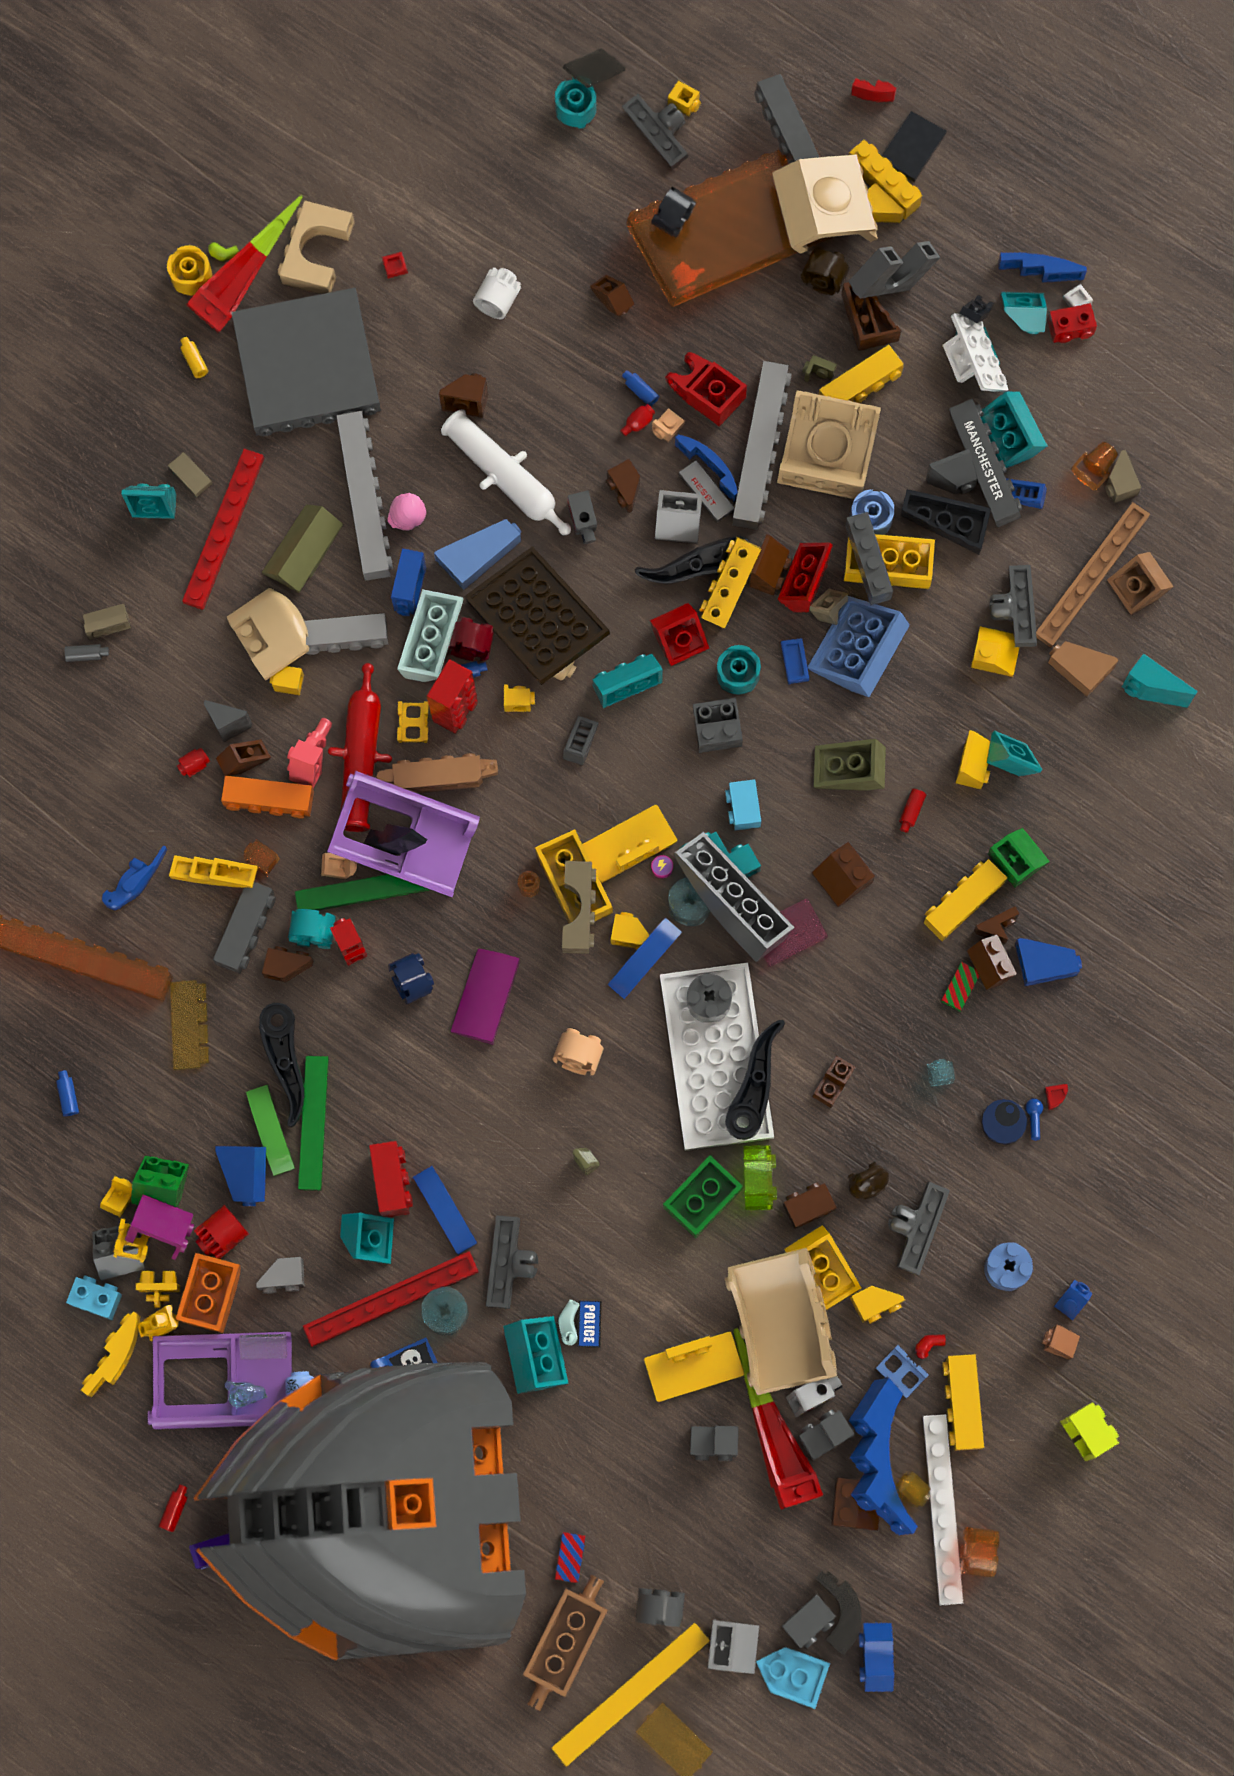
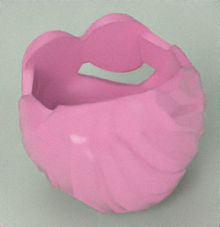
(406, 512)

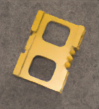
(405, 722)
(140, 1243)

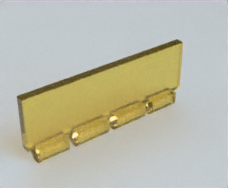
(186, 1031)

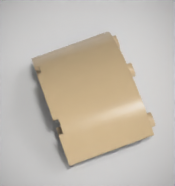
(782, 1321)

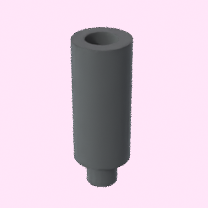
(85, 652)

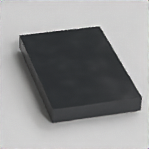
(914, 145)

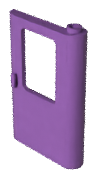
(260, 1372)

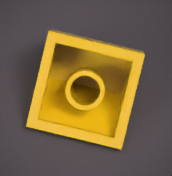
(973, 762)

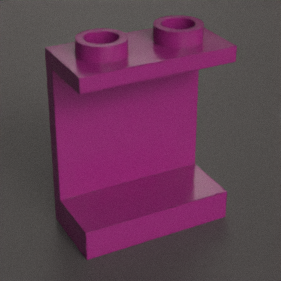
(162, 1223)

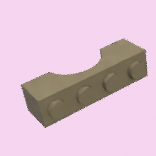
(579, 879)

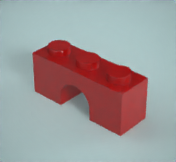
(348, 941)

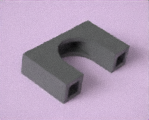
(889, 274)

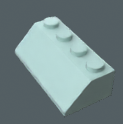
(429, 636)

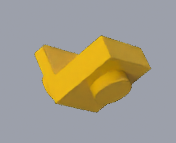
(117, 1197)

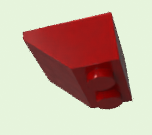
(679, 634)

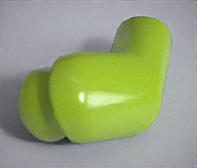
(221, 253)

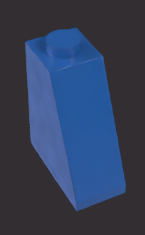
(1045, 961)
(244, 1172)

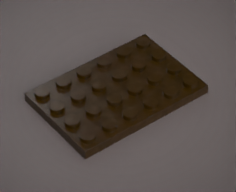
(537, 615)

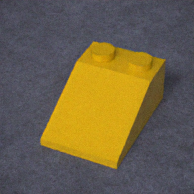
(831, 1269)

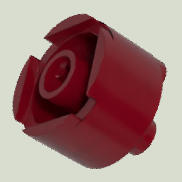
(471, 640)

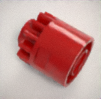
(220, 1233)

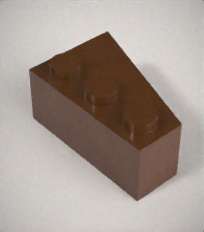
(868, 320)

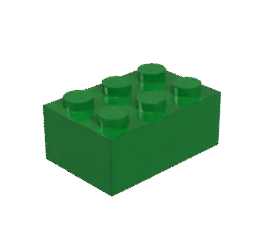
(702, 1196)

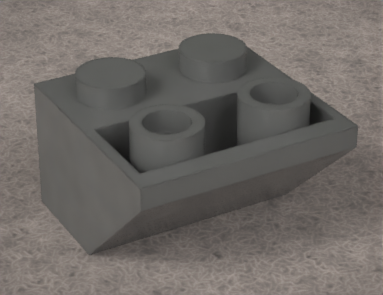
(717, 725)
(103, 1249)

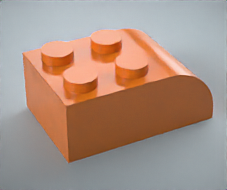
(209, 1293)

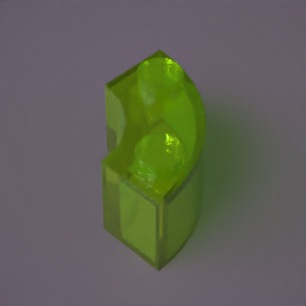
(758, 1177)

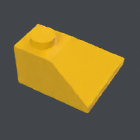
(995, 652)

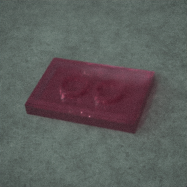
(806, 933)

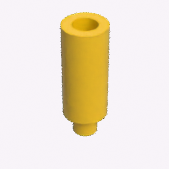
(193, 358)

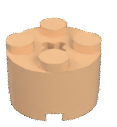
(578, 1052)

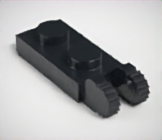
(977, 309)

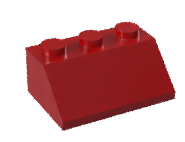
(805, 576)

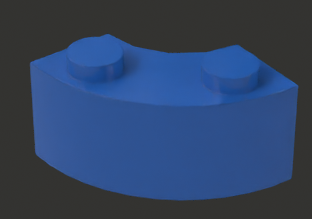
(877, 1657)

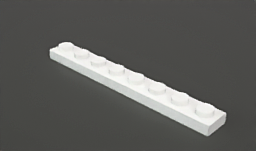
(942, 1510)

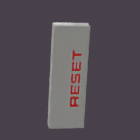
(712, 497)

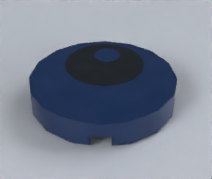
(1004, 1121)

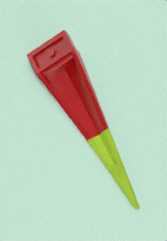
(227, 287)
(784, 1460)

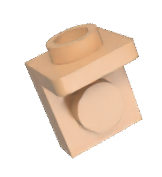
(667, 425)

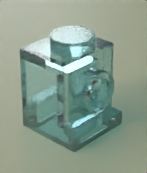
(941, 1072)

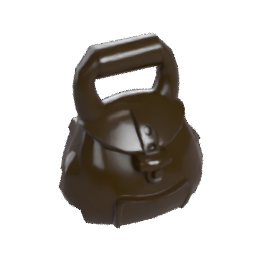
(869, 1182)

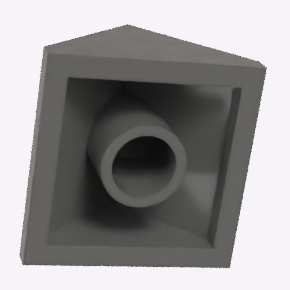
(228, 720)

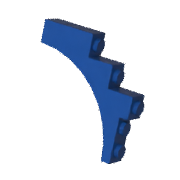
(872, 1457)

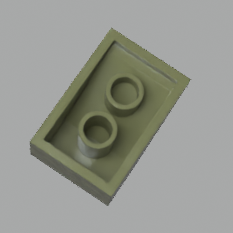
(850, 765)

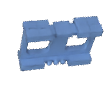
(907, 1365)

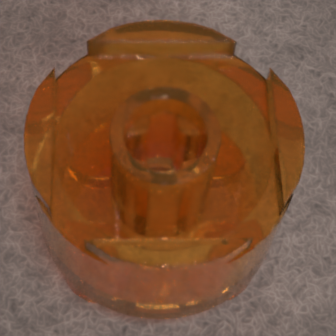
(979, 1552)

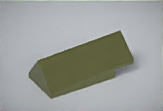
(303, 547)

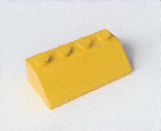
(905, 558)

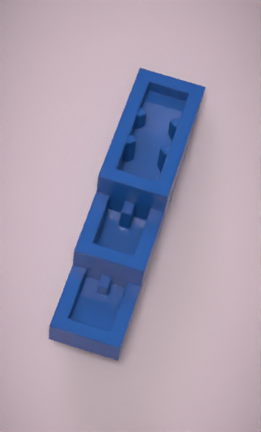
(1050, 268)

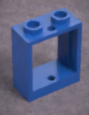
(408, 582)

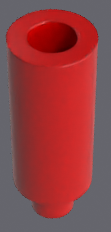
(912, 809)
(174, 1509)

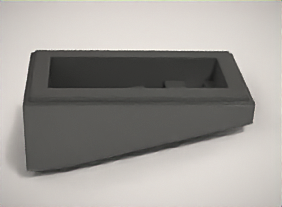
(577, 753)

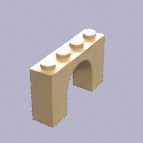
(313, 221)

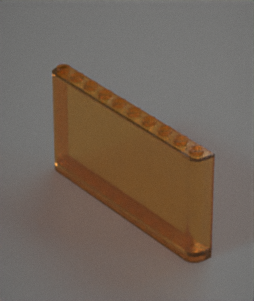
(728, 235)

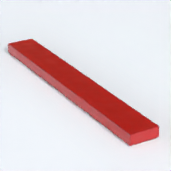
(390, 1299)

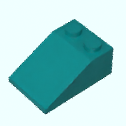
(150, 501)
(1156, 684)

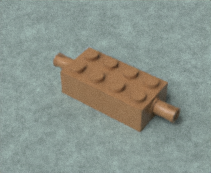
(565, 1642)

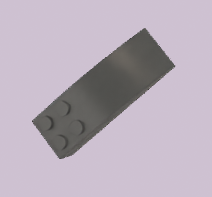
(733, 897)

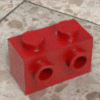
(1072, 323)

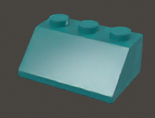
(1013, 429)
(627, 679)
(535, 1354)

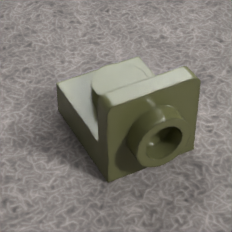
(822, 368)

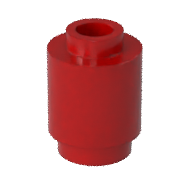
(193, 762)

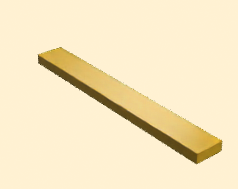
(630, 1694)

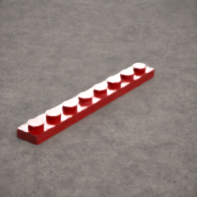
(223, 529)

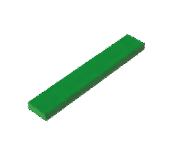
(355, 892)
(313, 1123)

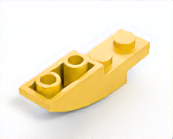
(121, 1348)

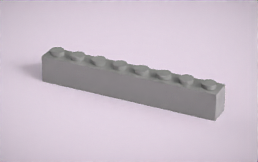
(760, 445)
(363, 495)

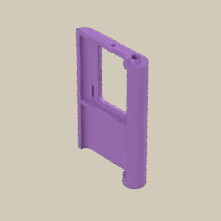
(431, 865)

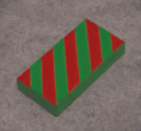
(960, 986)

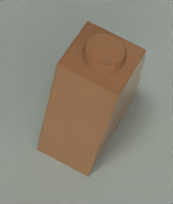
(1081, 665)

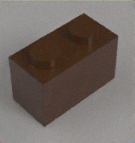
(991, 962)
(809, 1205)

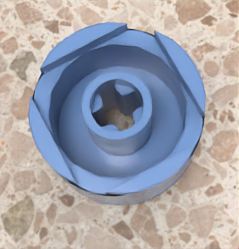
(1012, 1254)

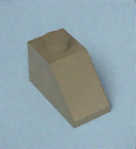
(1122, 480)

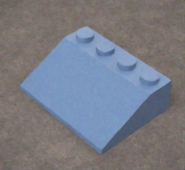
(859, 645)

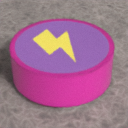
(662, 866)

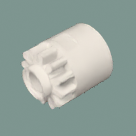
(497, 293)

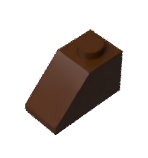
(613, 295)
(242, 757)

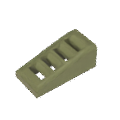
(585, 1160)

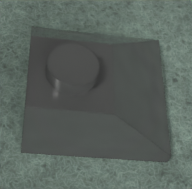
(953, 473)

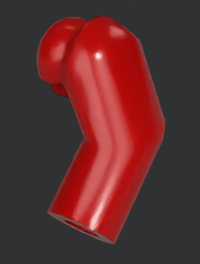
(926, 1344)

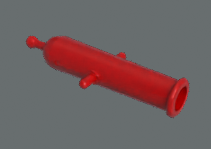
(361, 746)

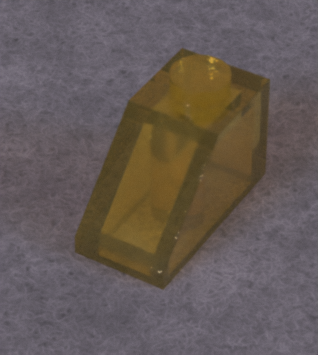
(913, 1489)

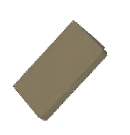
(106, 621)

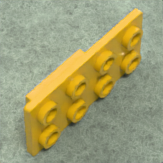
(629, 843)
(694, 1366)

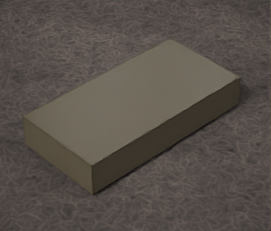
(190, 474)

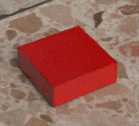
(394, 265)

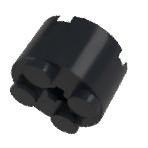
(673, 212)

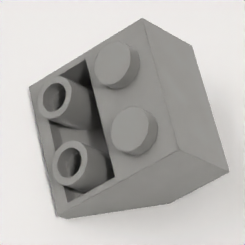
(678, 516)
(733, 1647)

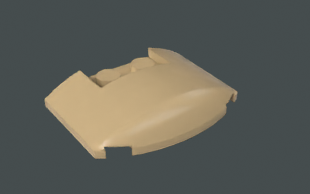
(270, 631)

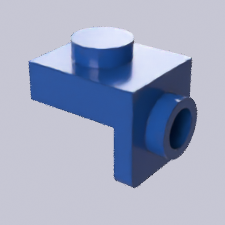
(1074, 1299)

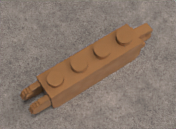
(440, 774)

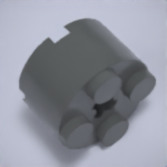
(704, 986)
(660, 1607)

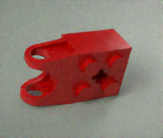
(708, 388)

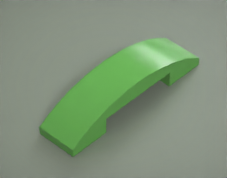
(270, 1130)

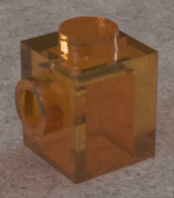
(261, 856)

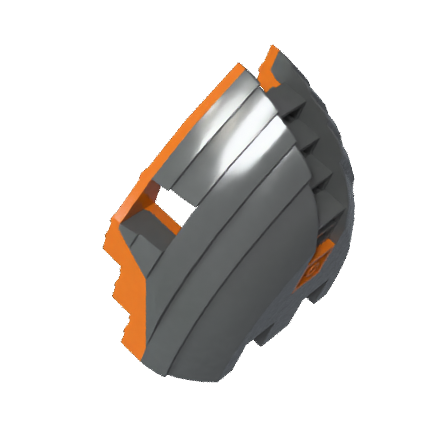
(371, 1512)

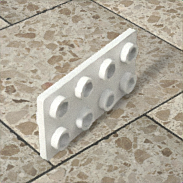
(972, 355)

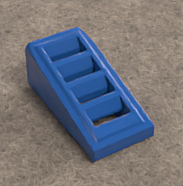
(1032, 486)

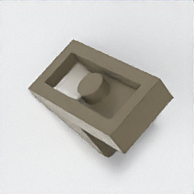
(827, 606)

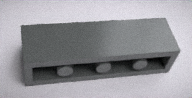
(869, 558)
(243, 928)

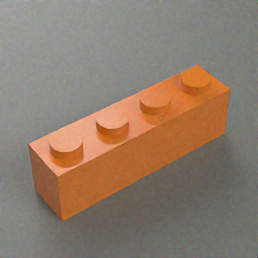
(267, 796)

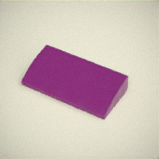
(485, 996)

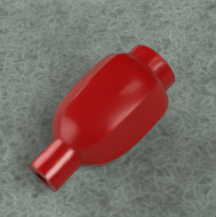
(638, 419)

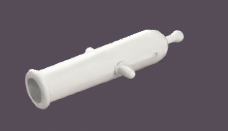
(503, 470)

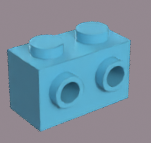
(744, 805)
(94, 1298)

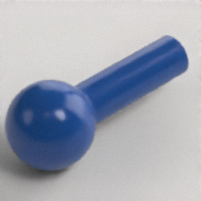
(1034, 1108)

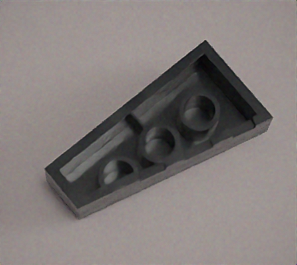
(949, 518)

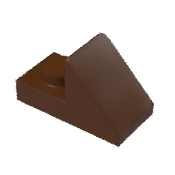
(994, 925)

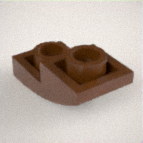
(833, 1081)

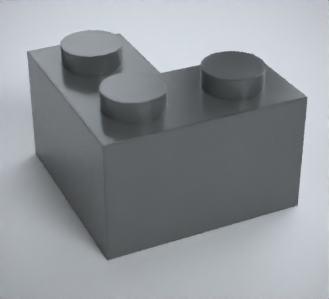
(825, 1435)
(714, 1441)

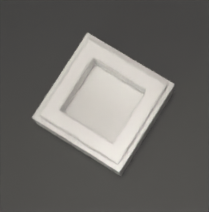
(1077, 297)

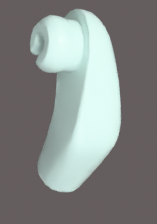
(566, 1323)

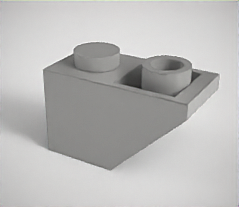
(284, 1273)

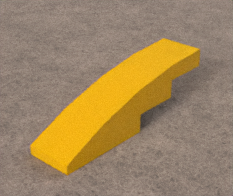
(213, 872)

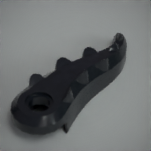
(695, 563)
(280, 1050)
(755, 1089)

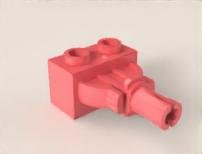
(307, 756)

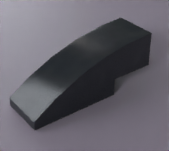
(394, 839)

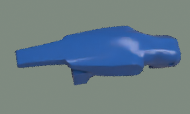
(132, 882)

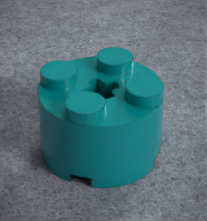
(575, 103)
(738, 657)
(311, 928)

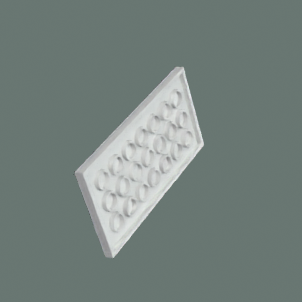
(711, 1057)

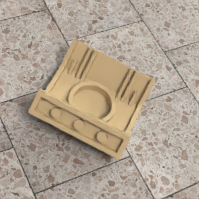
(824, 200)
(829, 445)

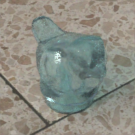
(244, 1393)

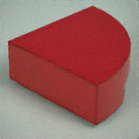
(1055, 1095)

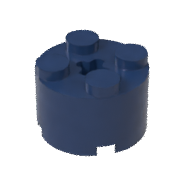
(411, 978)

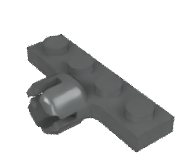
(659, 128)
(1017, 606)
(918, 1226)
(507, 1262)

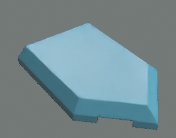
(794, 1675)

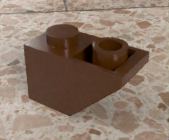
(625, 482)
(283, 965)

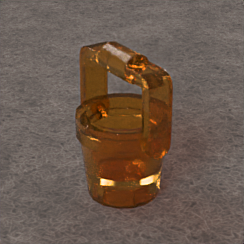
(1097, 462)

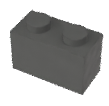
(808, 1622)

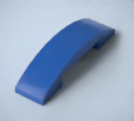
(691, 447)
(644, 958)
(445, 1210)

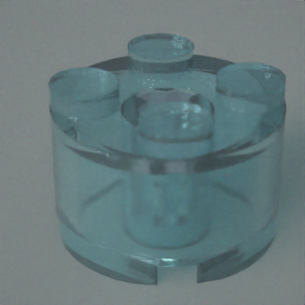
(685, 912)
(440, 1299)

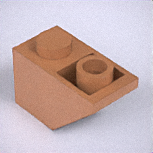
(1060, 1342)

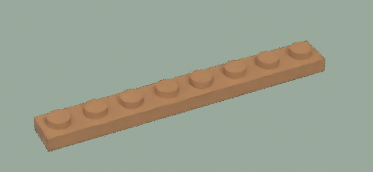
(1092, 575)

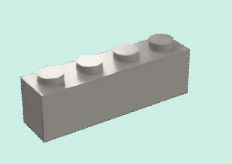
(346, 633)

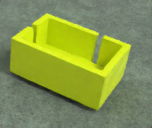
(1095, 1433)

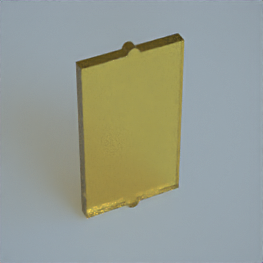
(674, 1741)

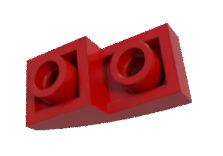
(879, 93)

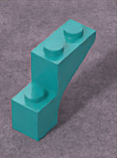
(740, 855)

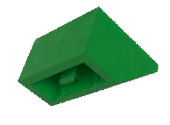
(1017, 857)
(160, 1180)

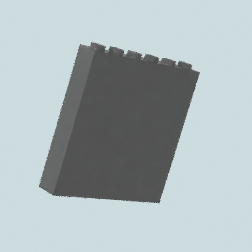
(305, 361)

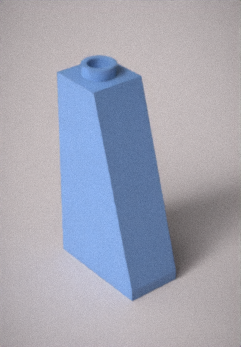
(477, 553)

